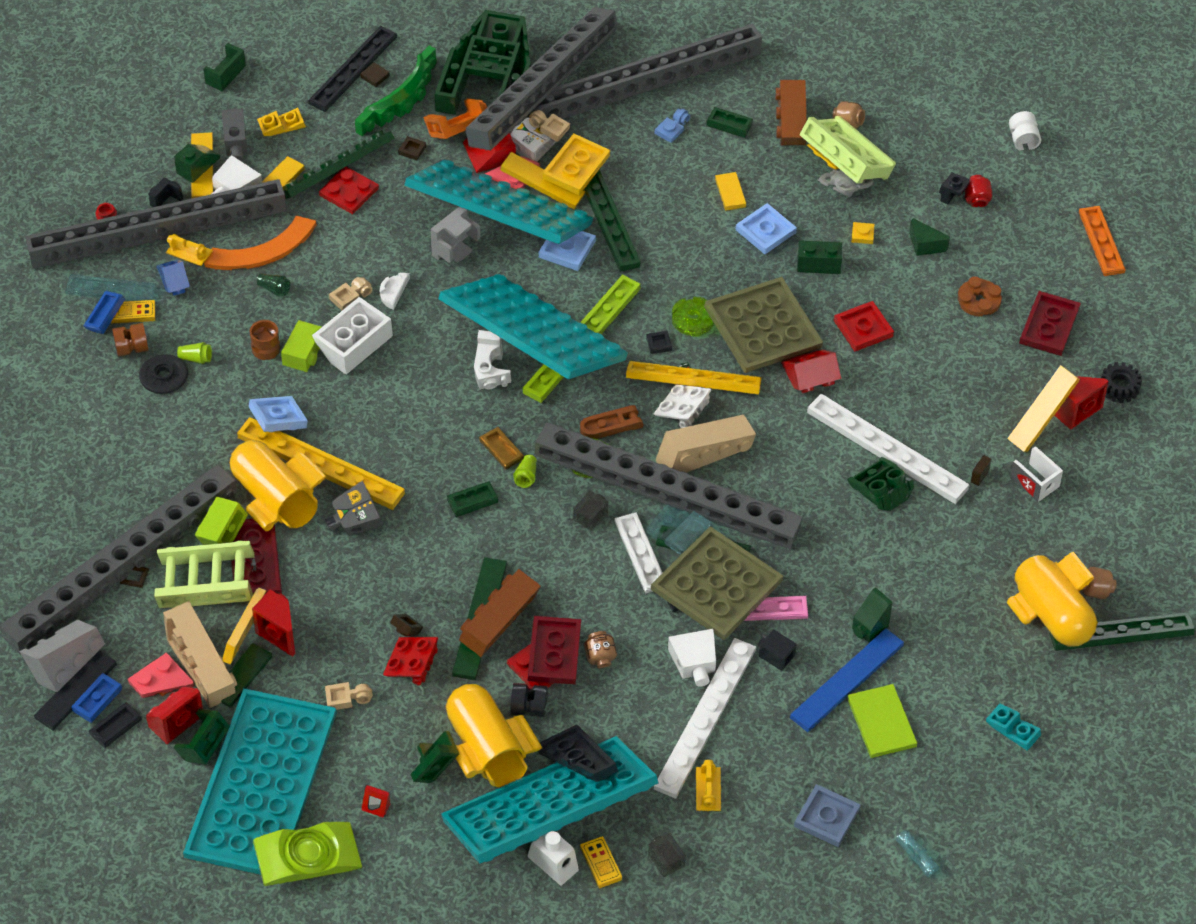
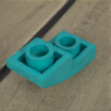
(1010, 725)

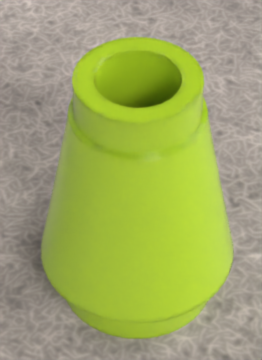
(195, 353)
(525, 472)

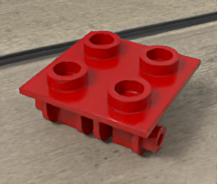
(412, 658)

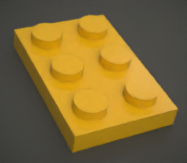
(576, 164)

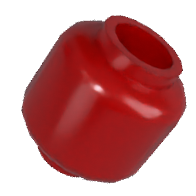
(978, 191)

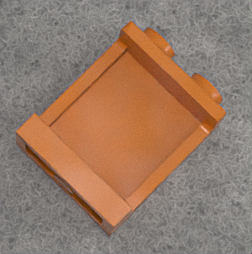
(442, 128)

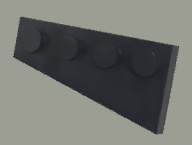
(579, 753)

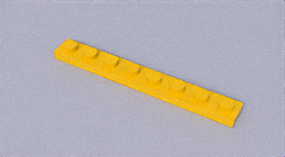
(333, 468)

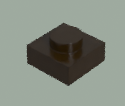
(406, 625)

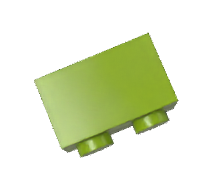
(301, 349)
(221, 522)

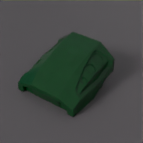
(883, 484)

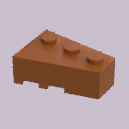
(791, 111)

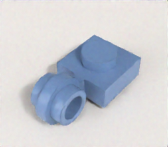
(672, 129)

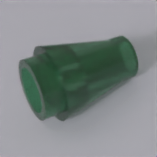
(275, 284)

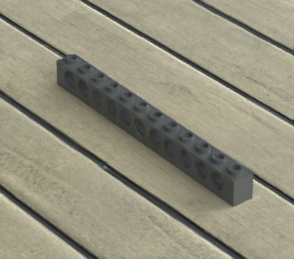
(652, 72)
(541, 79)
(155, 223)
(656, 485)
(133, 547)

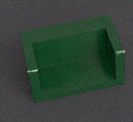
(227, 69)
(206, 738)

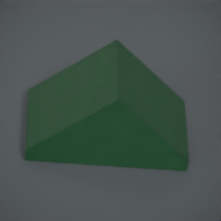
(927, 239)

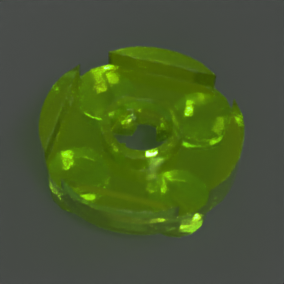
(691, 326)

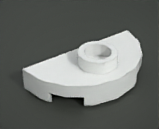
(392, 289)

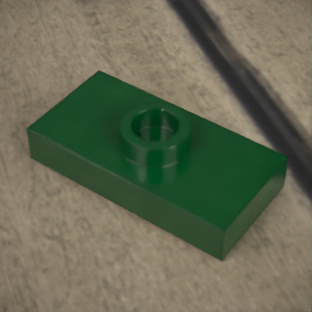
(729, 122)
(472, 499)

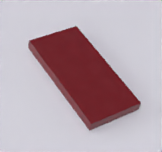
(265, 554)

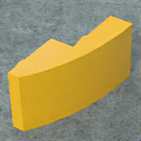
(274, 124)

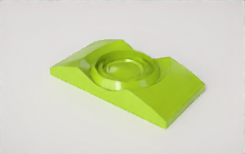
(306, 852)

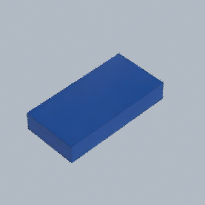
(104, 312)

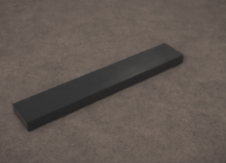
(351, 69)

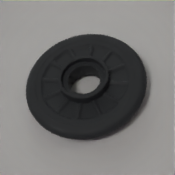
(162, 385)

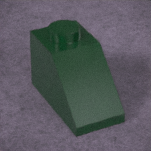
(194, 161)
(872, 616)

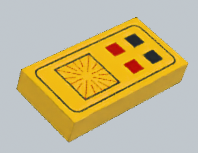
(135, 312)
(601, 862)

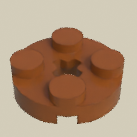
(977, 286)

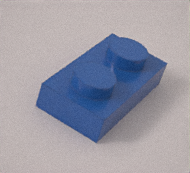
(96, 698)

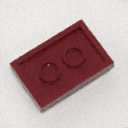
(1050, 323)
(554, 650)

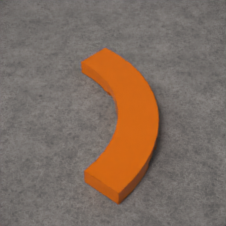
(265, 253)

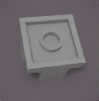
(449, 234)

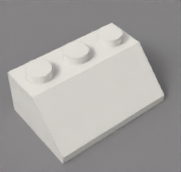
(353, 335)

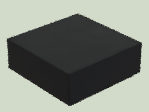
(659, 342)

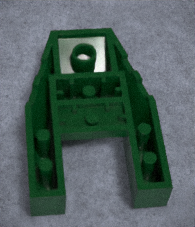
(491, 49)

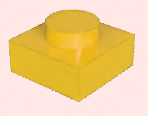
(862, 233)

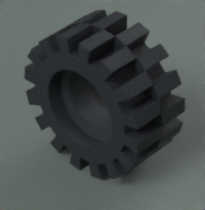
(1126, 373)

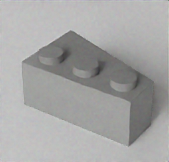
(63, 655)

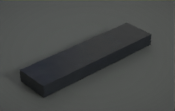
(60, 704)

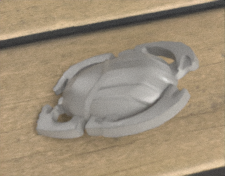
(843, 182)

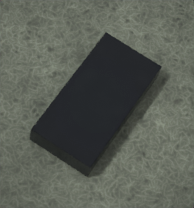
(115, 725)

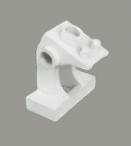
(488, 350)

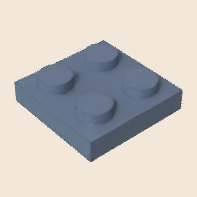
(827, 815)

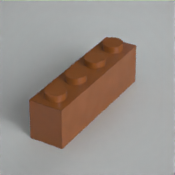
(499, 613)

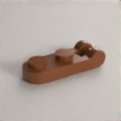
(611, 422)

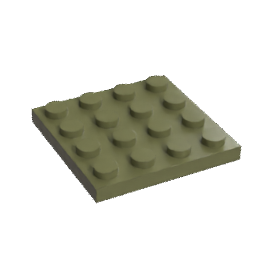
(763, 324)
(717, 583)

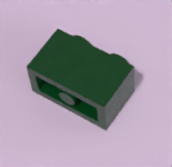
(819, 257)

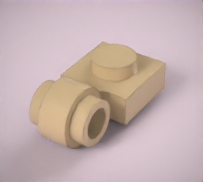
(346, 295)

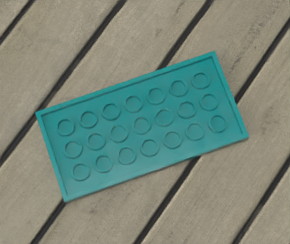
(500, 201)
(533, 326)
(259, 777)
(544, 803)

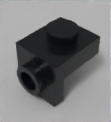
(953, 186)
(163, 190)

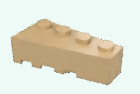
(705, 443)
(198, 654)

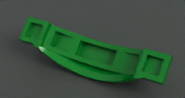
(401, 99)

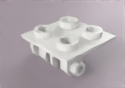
(684, 404)

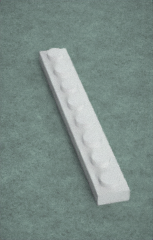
(886, 446)
(705, 718)

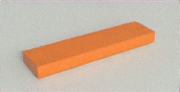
(1102, 240)

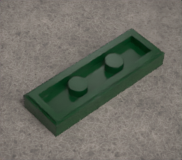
(246, 670)

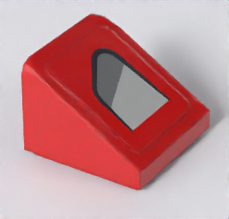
(375, 801)

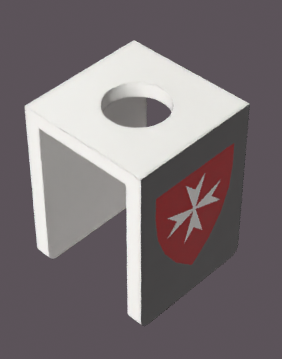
(1030, 483)

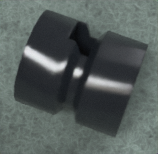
(520, 699)

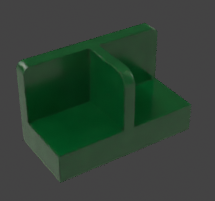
(435, 758)

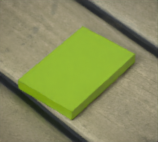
(882, 721)

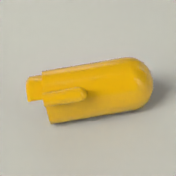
(280, 489)
(1053, 595)
(489, 741)

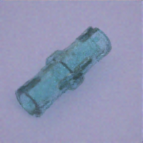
(917, 853)

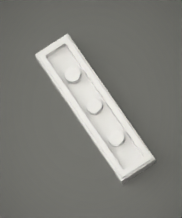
(639, 549)

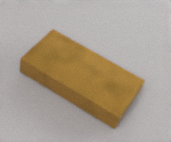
(501, 448)

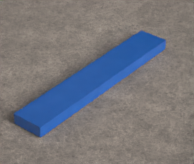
(846, 680)

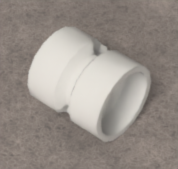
(1024, 130)

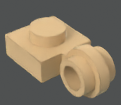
(552, 127)
(341, 696)

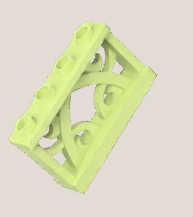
(847, 149)

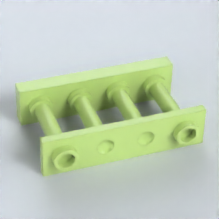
(205, 594)

